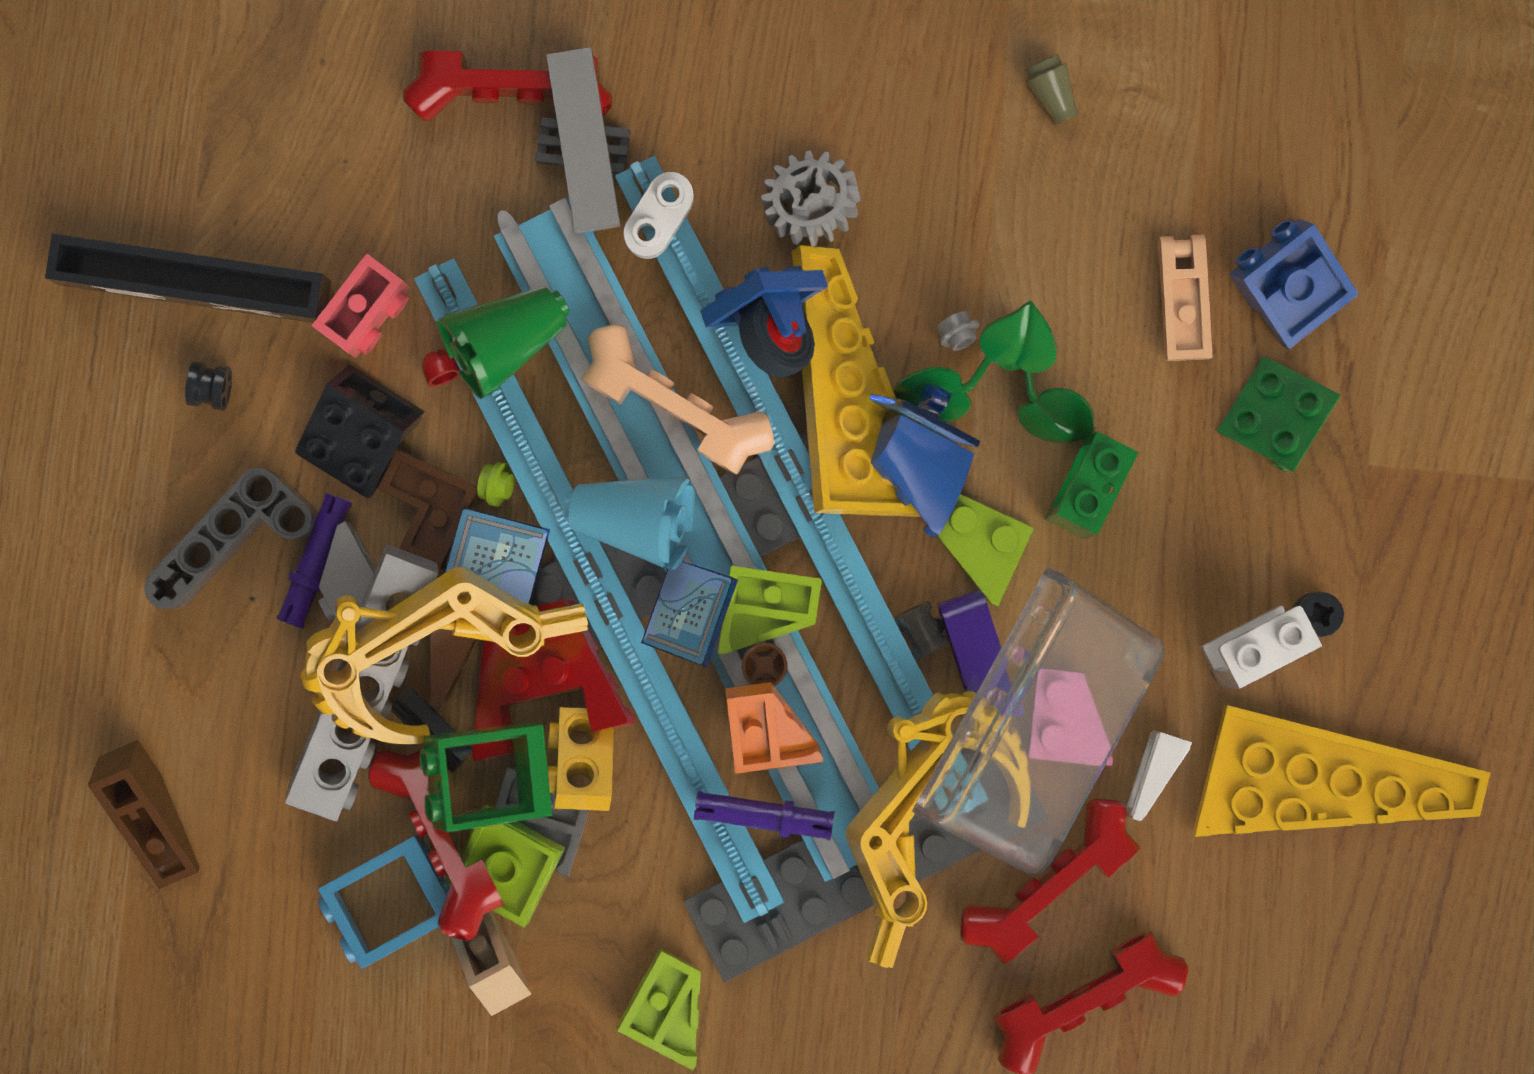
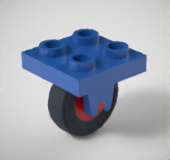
(770, 316)

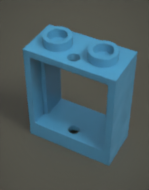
(334, 908)

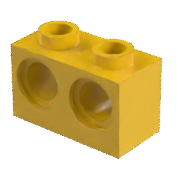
(589, 759)

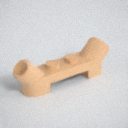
(615, 374)

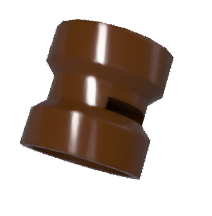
(763, 669)

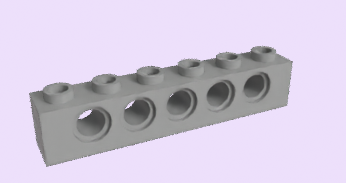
(329, 793)

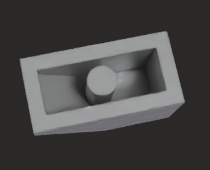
(346, 570)

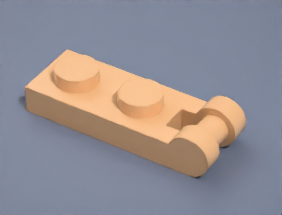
(1185, 299)

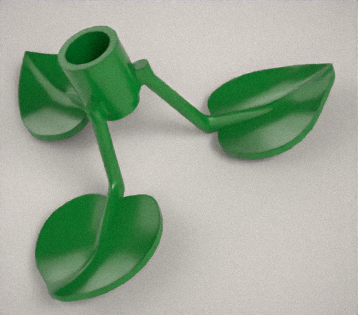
(1014, 343)

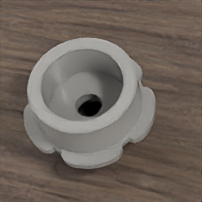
(957, 331)

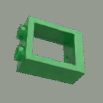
(1084, 493)
(530, 776)

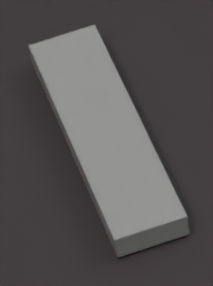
(583, 140)

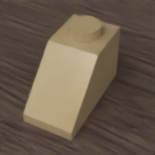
(492, 967)

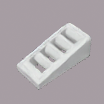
(1158, 764)

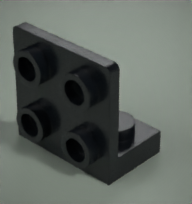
(357, 430)

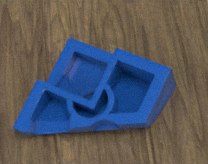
(922, 469)

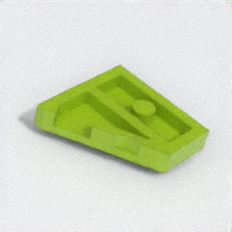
(985, 545)
(767, 607)
(665, 1009)

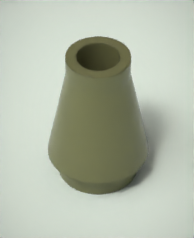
(1053, 88)

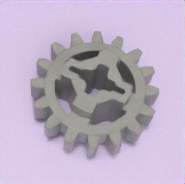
(813, 201)

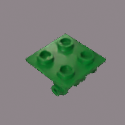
(1278, 414)

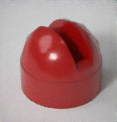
(439, 368)

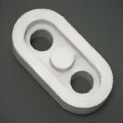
(658, 214)

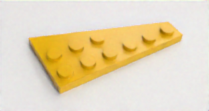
(837, 394)
(1304, 777)

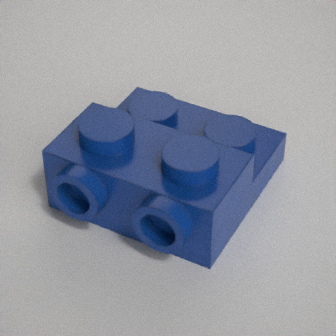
(1293, 281)

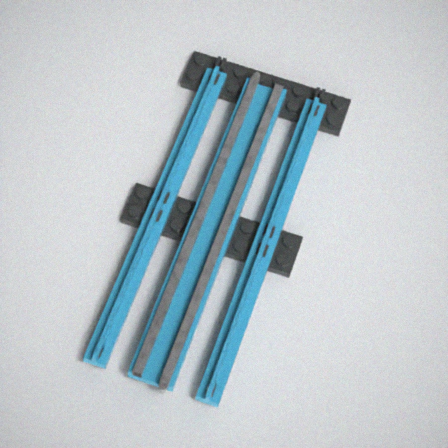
(738, 519)

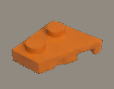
(767, 730)

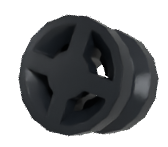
(208, 386)
(1315, 614)

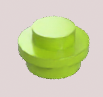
(495, 483)

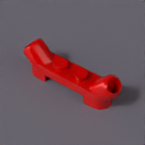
(445, 77)
(471, 888)
(1007, 929)
(1138, 964)

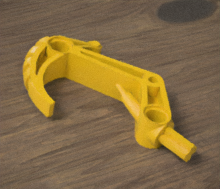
(451, 602)
(881, 829)

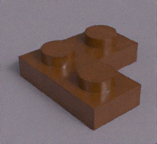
(438, 501)

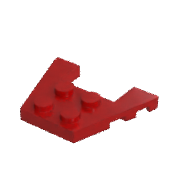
(555, 668)

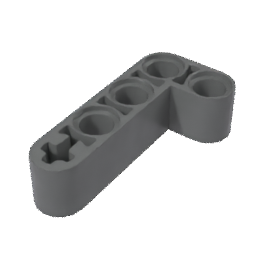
(222, 545)

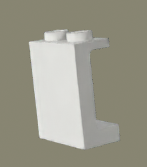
(1260, 646)

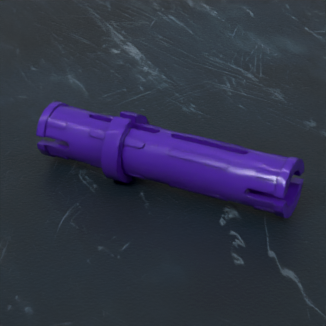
(313, 560)
(764, 815)

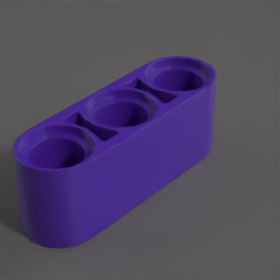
(970, 637)

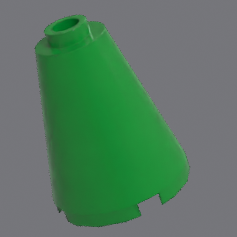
(501, 336)

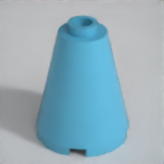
(635, 516)

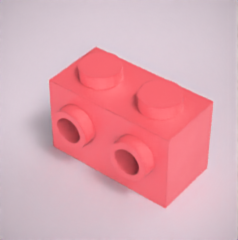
(362, 307)

